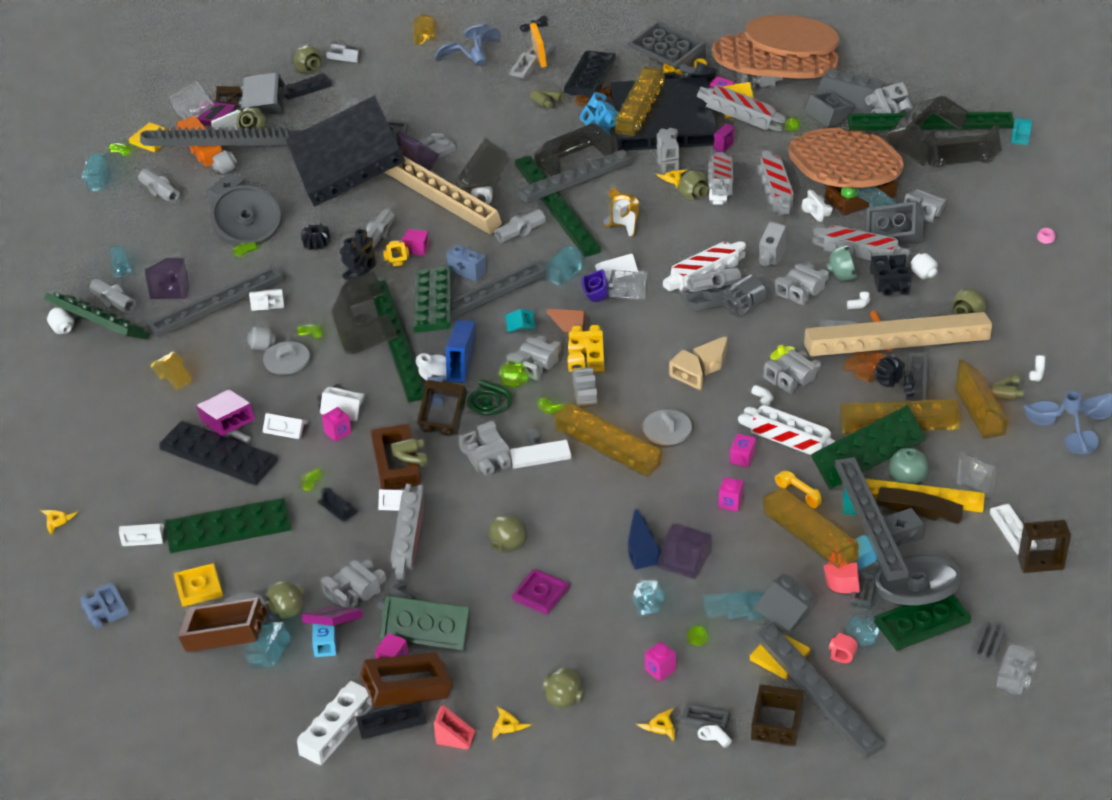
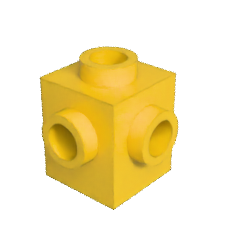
(400, 248)

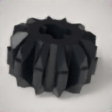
(315, 236)
(889, 370)

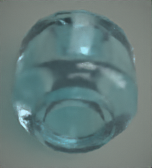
(862, 630)

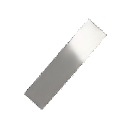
(528, 62)

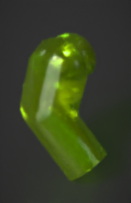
(119, 147)
(241, 249)
(309, 328)
(547, 406)
(308, 479)

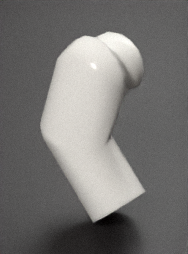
(860, 303)
(1039, 369)
(764, 394)
(714, 732)

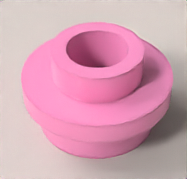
(1046, 235)

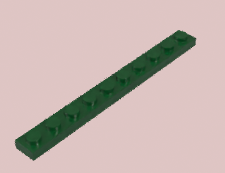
(973, 120)
(560, 209)
(399, 347)

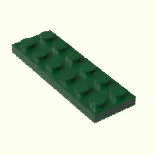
(432, 299)
(97, 315)
(870, 444)
(227, 525)

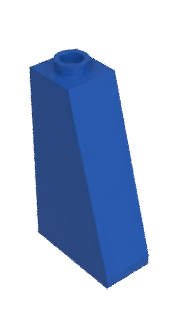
(459, 351)

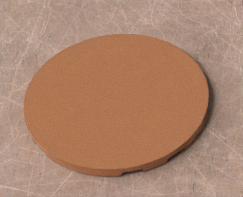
(791, 35)

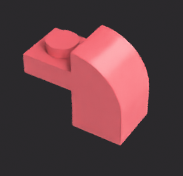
(843, 579)

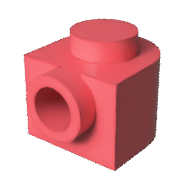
(843, 648)

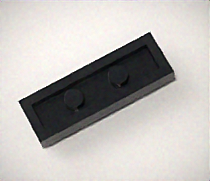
(307, 86)
(391, 720)

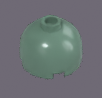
(841, 264)
(908, 466)

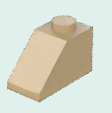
(712, 355)
(687, 369)

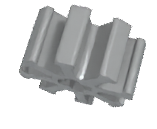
(584, 386)

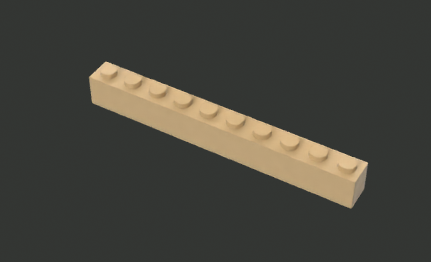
(447, 195)
(897, 334)

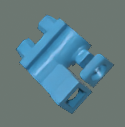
(600, 112)

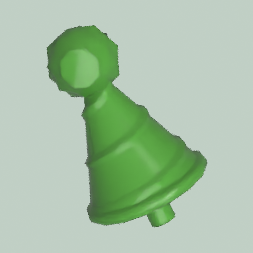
(848, 192)

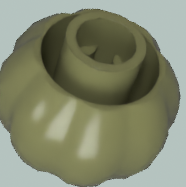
(308, 57)
(251, 118)
(695, 183)
(968, 301)
(506, 533)
(284, 599)
(563, 688)

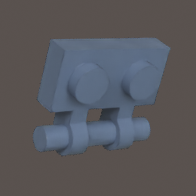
(110, 602)

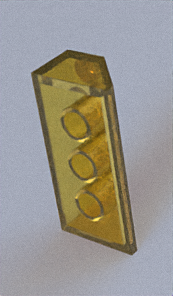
(980, 402)

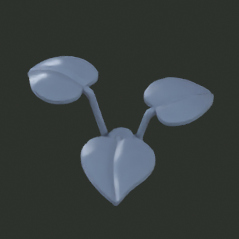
(484, 34)
(1081, 442)

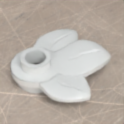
(431, 365)

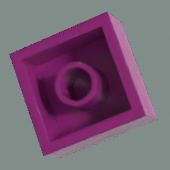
(724, 138)

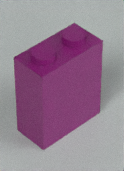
(225, 412)

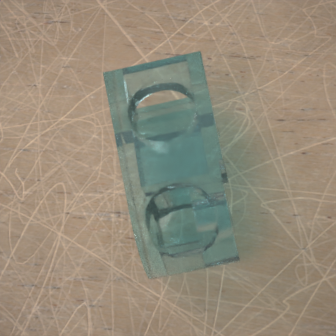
(119, 261)

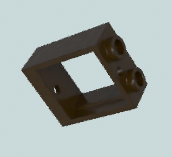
(445, 389)
(1054, 559)
(769, 697)

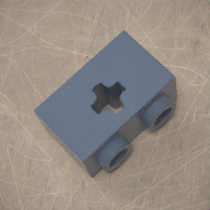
(466, 262)

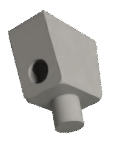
(770, 251)

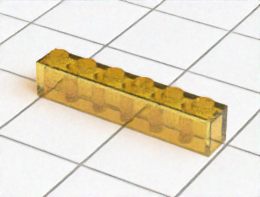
(639, 101)
(928, 414)
(608, 439)
(810, 528)

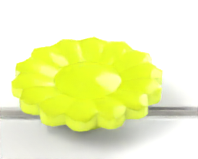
(781, 350)

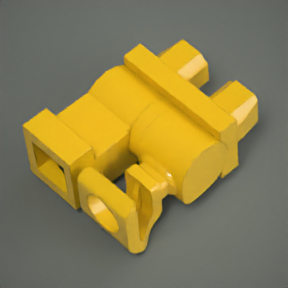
(587, 343)

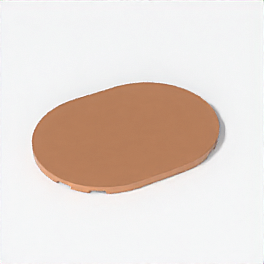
(744, 57)
(845, 158)

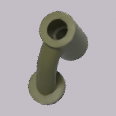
(543, 99)
(1003, 391)
(403, 448)

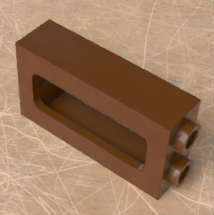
(852, 205)
(393, 478)
(245, 611)
(410, 690)

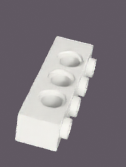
(334, 723)

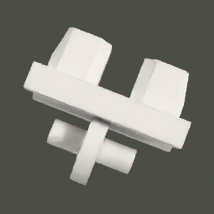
(816, 206)
(266, 299)

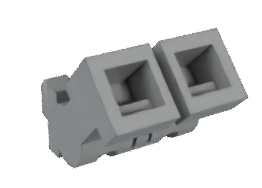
(667, 150)

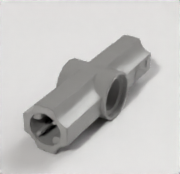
(159, 186)
(520, 226)
(379, 227)
(705, 281)
(112, 295)

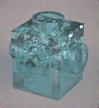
(648, 597)

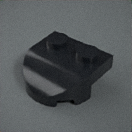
(700, 71)

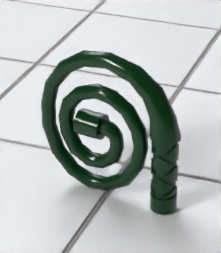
(491, 388)

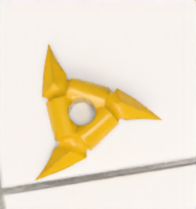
(672, 176)
(61, 519)
(504, 717)
(664, 718)

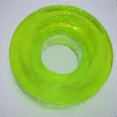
(792, 124)
(697, 636)

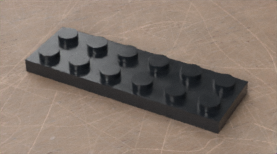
(589, 73)
(218, 453)

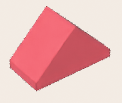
(452, 730)

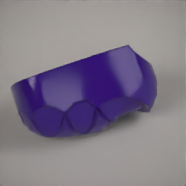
(595, 286)

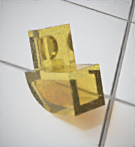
(423, 29)
(171, 367)

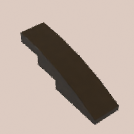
(922, 504)

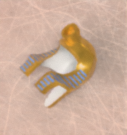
(623, 211)

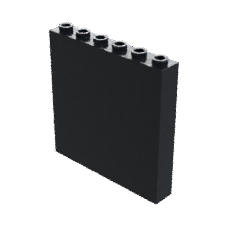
(673, 108)
(345, 150)

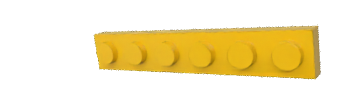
(970, 500)

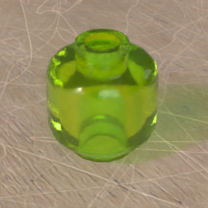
(513, 374)

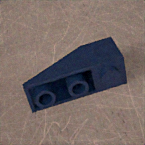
(641, 546)

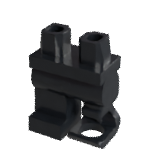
(357, 254)
(889, 276)

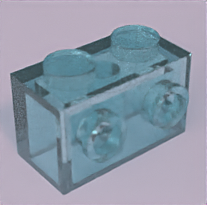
(96, 172)
(564, 265)
(269, 646)

